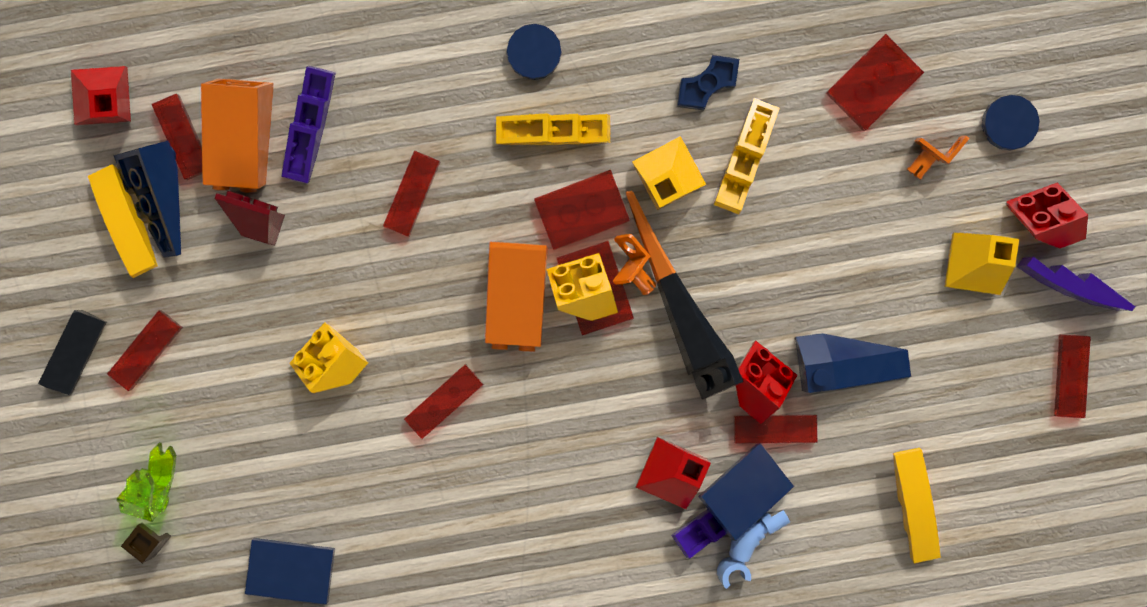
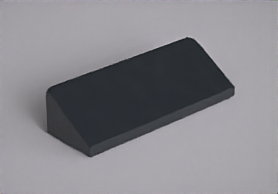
(72, 352)

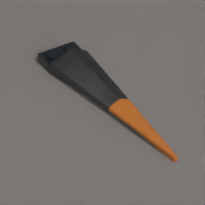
(699, 345)

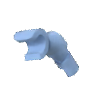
(743, 547)

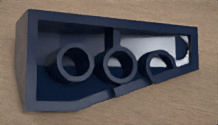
(154, 179)
(841, 362)

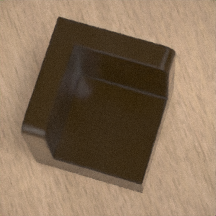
(144, 543)

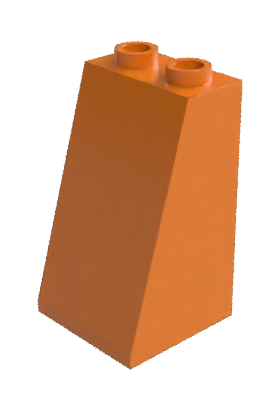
(235, 133)
(515, 295)

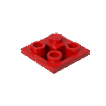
(100, 95)
(1051, 216)
(764, 382)
(673, 473)

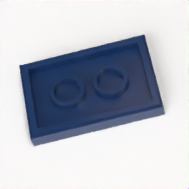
(746, 491)
(290, 571)

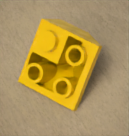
(668, 173)
(980, 262)
(583, 288)
(327, 361)

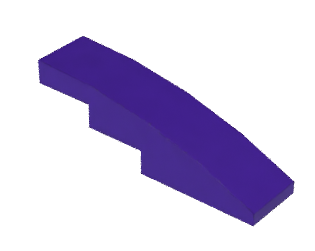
(308, 124)
(1084, 287)
(698, 534)

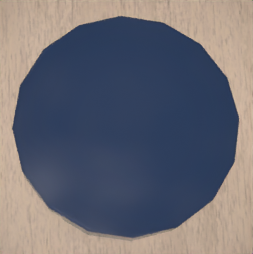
(534, 51)
(1010, 122)

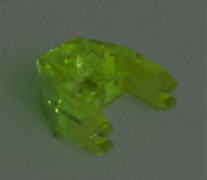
(149, 489)

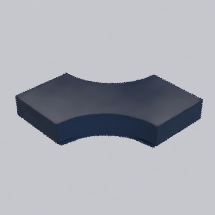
(718, 75)

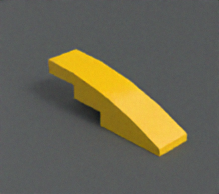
(552, 129)
(746, 156)
(122, 221)
(916, 504)

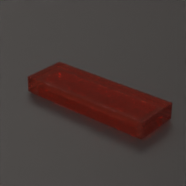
(181, 135)
(411, 193)
(144, 350)
(1072, 376)
(443, 401)
(776, 429)

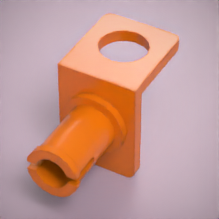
(931, 154)
(633, 269)

